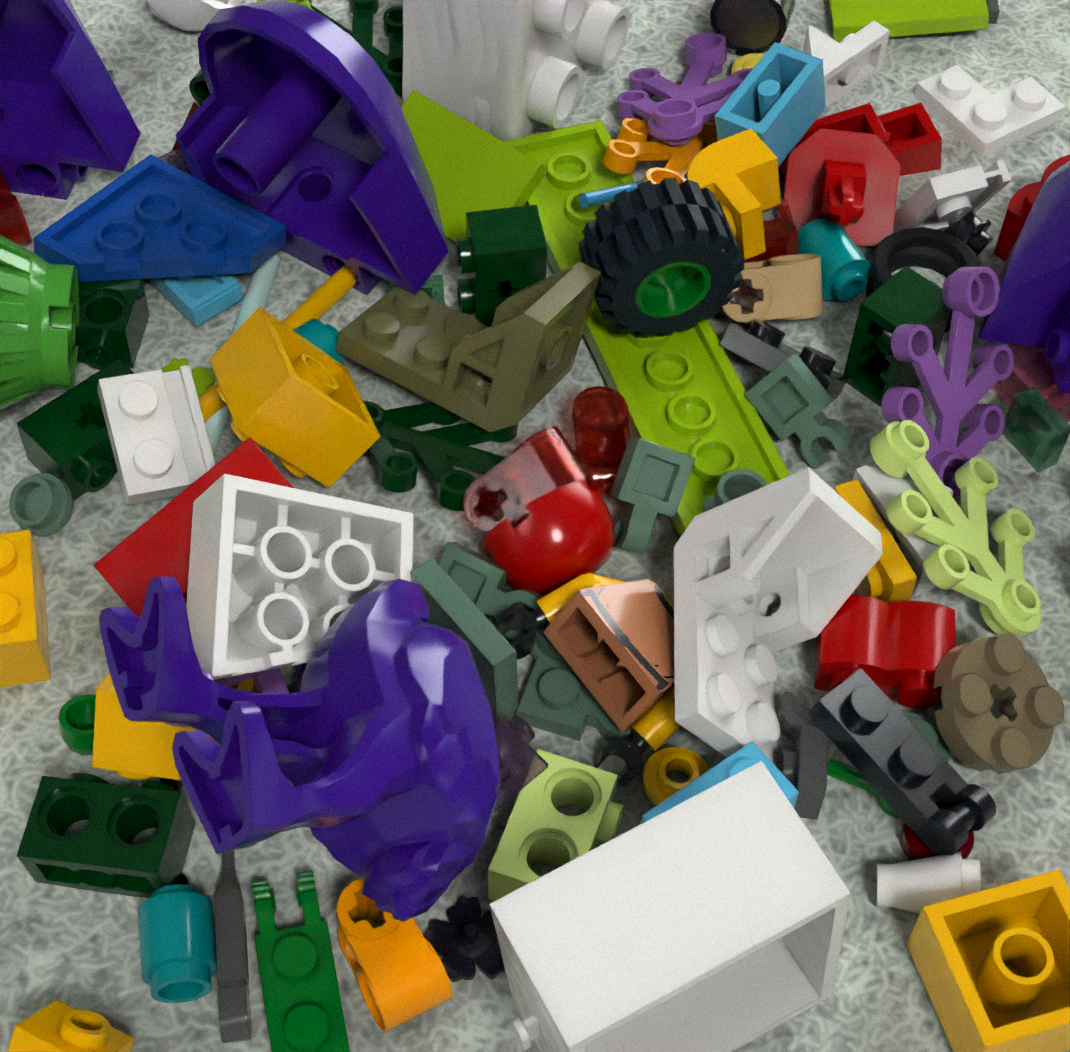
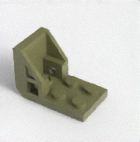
(475, 369)

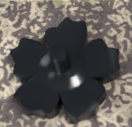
(467, 941)

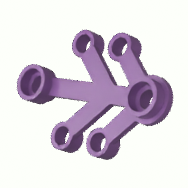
(677, 116)
(952, 394)

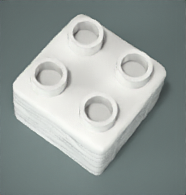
(508, 59)

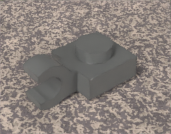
(808, 762)

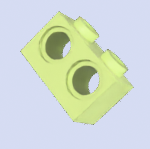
(542, 834)

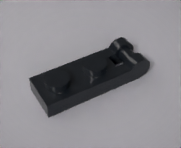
(902, 764)

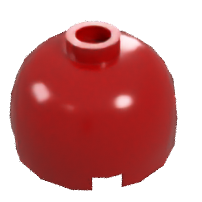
(557, 541)

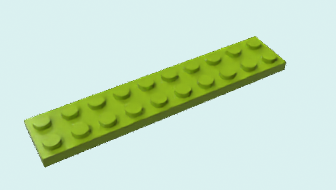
(674, 385)

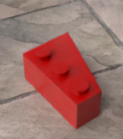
(164, 540)

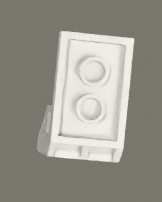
(768, 549)

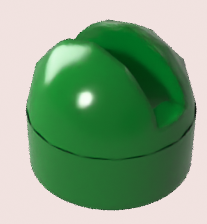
(77, 724)

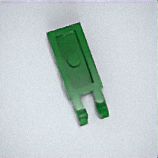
(298, 975)

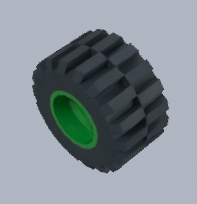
(662, 258)

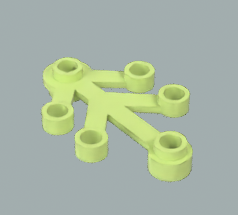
(961, 533)

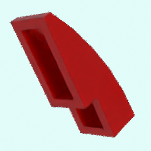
(905, 133)

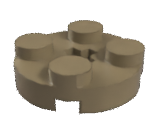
(1025, 700)

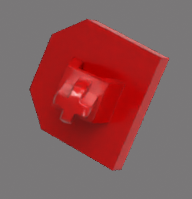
(845, 180)

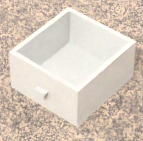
(678, 930)

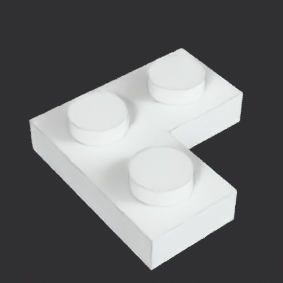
(986, 119)

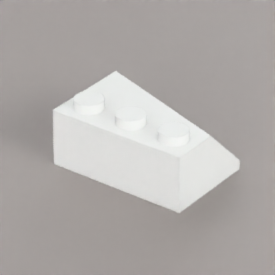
(281, 568)

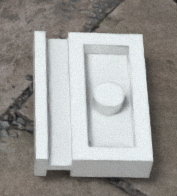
(951, 197)
(155, 432)

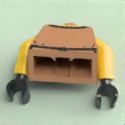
(619, 647)

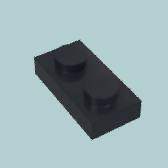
(764, 347)

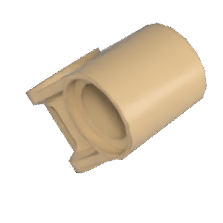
(779, 289)

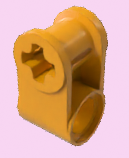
(391, 963)

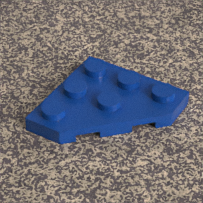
(160, 226)

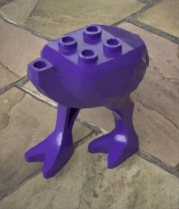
(380, 742)

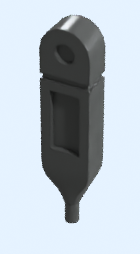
(232, 956)

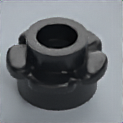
(972, 232)

